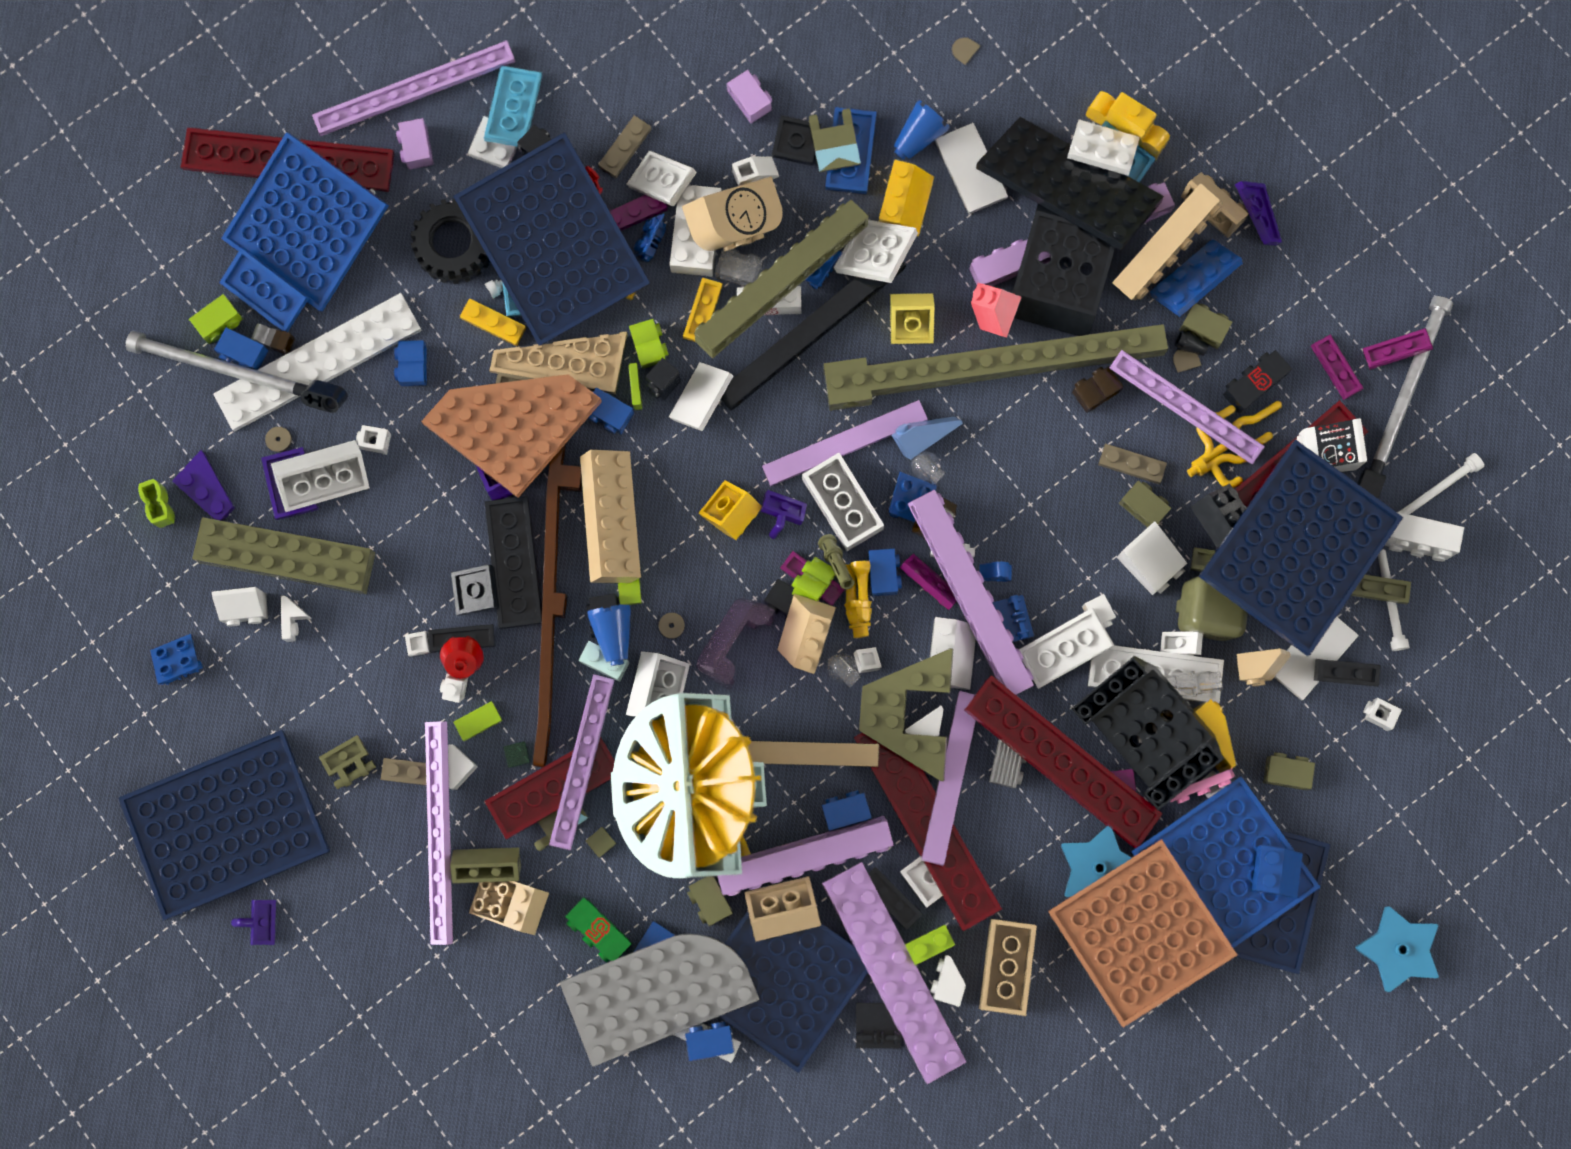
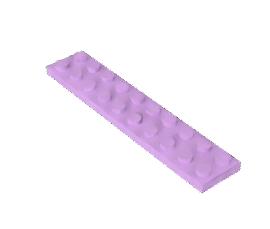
(894, 973)

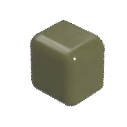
(1209, 612)

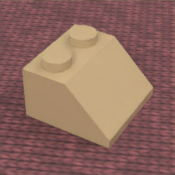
(1261, 665)

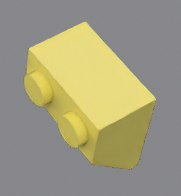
(912, 318)

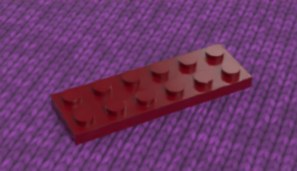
(542, 791)

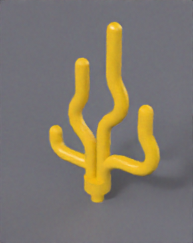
(1212, 457)

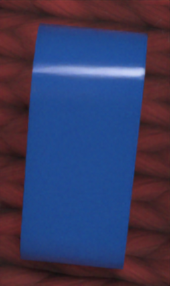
(996, 571)

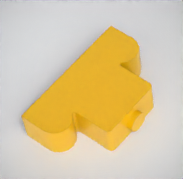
(1131, 118)

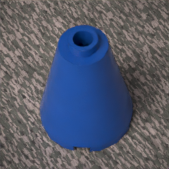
(919, 131)
(612, 632)

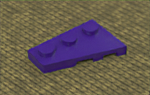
(1259, 208)
(204, 488)

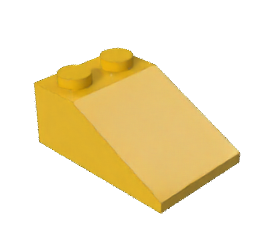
(1213, 717)

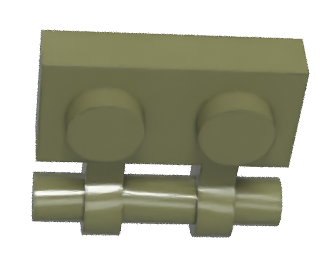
(342, 757)

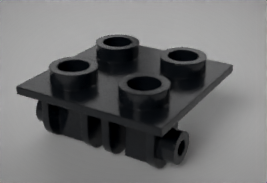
(875, 1027)

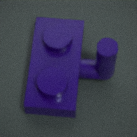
(784, 509)
(261, 922)

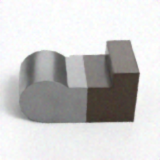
(273, 339)

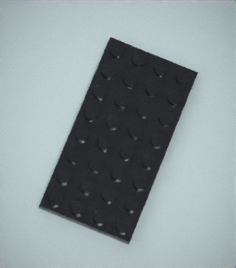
(1084, 194)

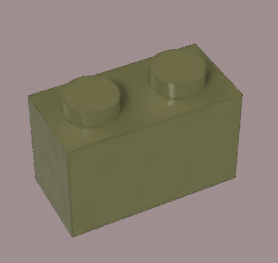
(1206, 325)
(1144, 504)
(1288, 772)
(710, 900)

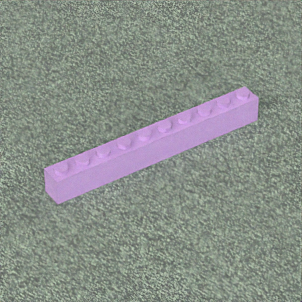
(1005, 263)
(970, 593)

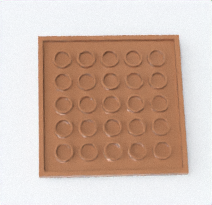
(1142, 933)

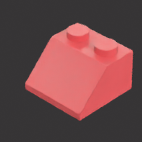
(994, 309)

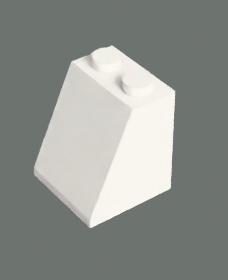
(1153, 559)

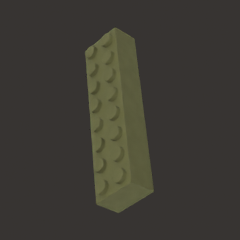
(284, 555)

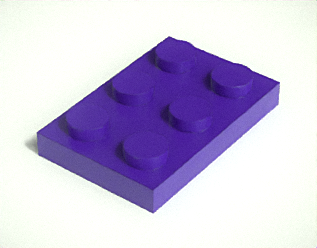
(277, 505)

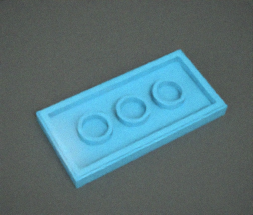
(512, 105)

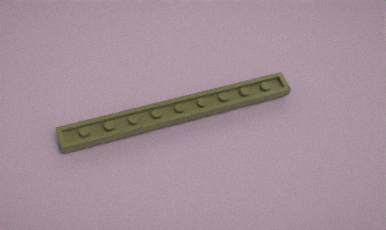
(1369, 587)

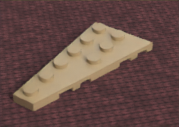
(588, 360)

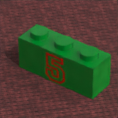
(598, 930)

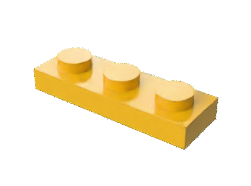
(703, 306)
(493, 322)

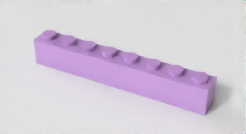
(809, 854)

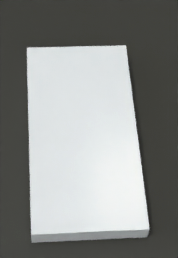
(961, 152)
(1066, 648)
(1299, 669)

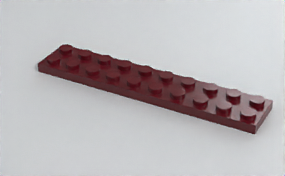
(249, 153)
(1063, 762)
(913, 802)

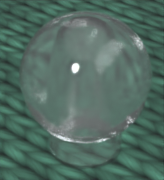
(927, 467)
(843, 668)

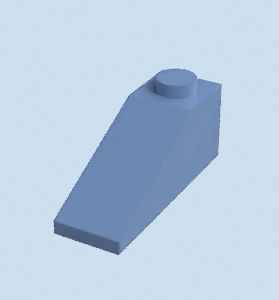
(918, 436)

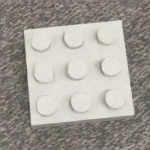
(876, 251)

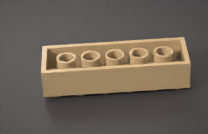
(1167, 242)
(610, 516)

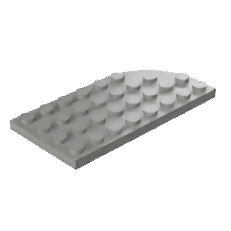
(656, 994)

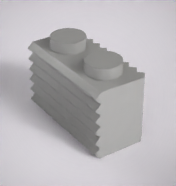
(1006, 767)

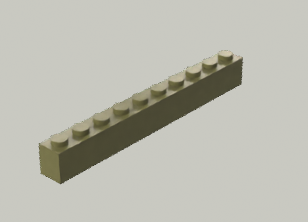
(781, 278)

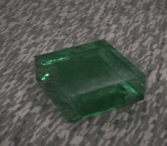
(516, 754)

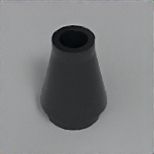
(1190, 343)

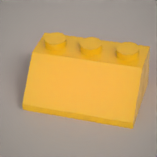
(906, 195)

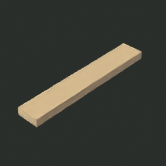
(815, 753)

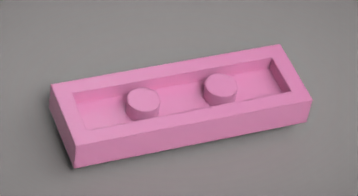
(1202, 787)

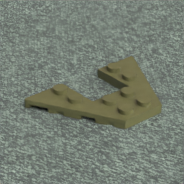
(885, 706)

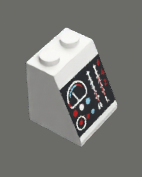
(1337, 444)

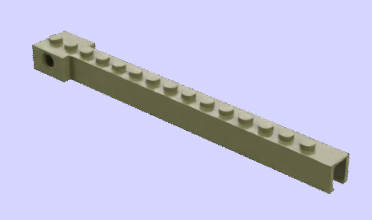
(854, 383)

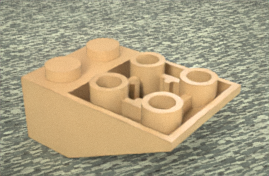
(510, 904)

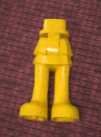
(859, 610)

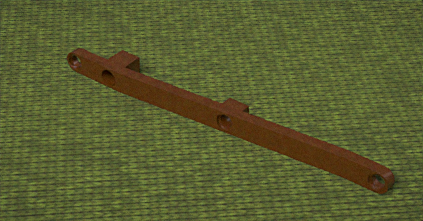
(554, 604)

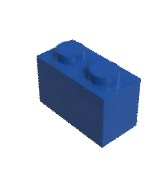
(240, 350)
(611, 413)
(883, 572)
(846, 811)
(709, 1042)

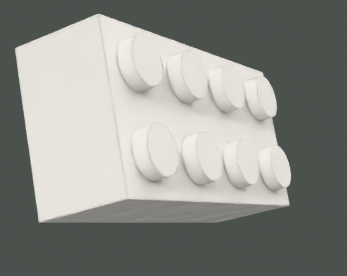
(685, 253)
(842, 502)
(1426, 537)

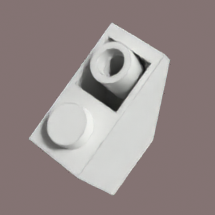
(754, 169)
(950, 985)

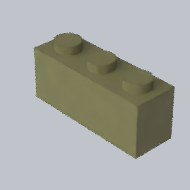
(485, 865)

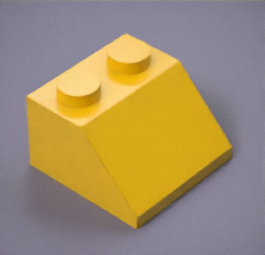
(730, 509)

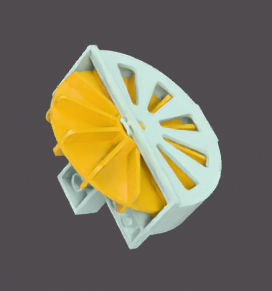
(686, 786)

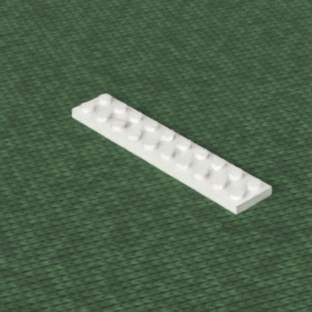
(320, 360)

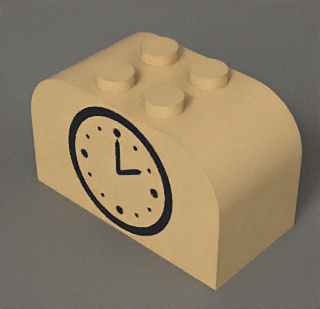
(734, 215)

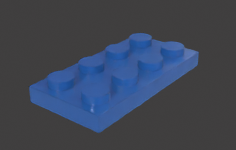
(855, 178)
(1196, 277)
(264, 290)

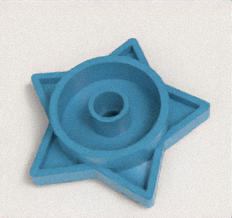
(1085, 856)
(1384, 949)

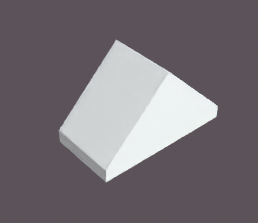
(927, 725)
(459, 767)

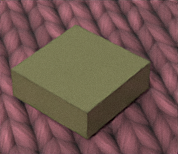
(600, 842)

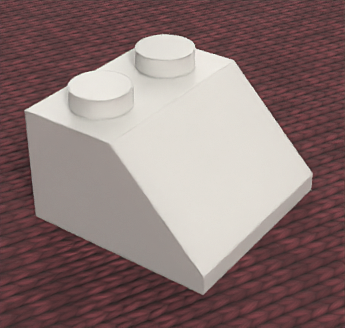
(241, 606)

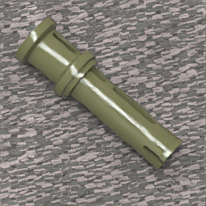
(833, 555)

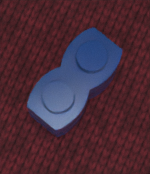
(411, 363)

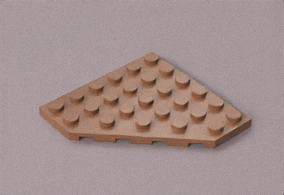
(513, 425)

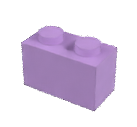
(749, 96)
(415, 144)

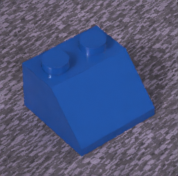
(1277, 871)

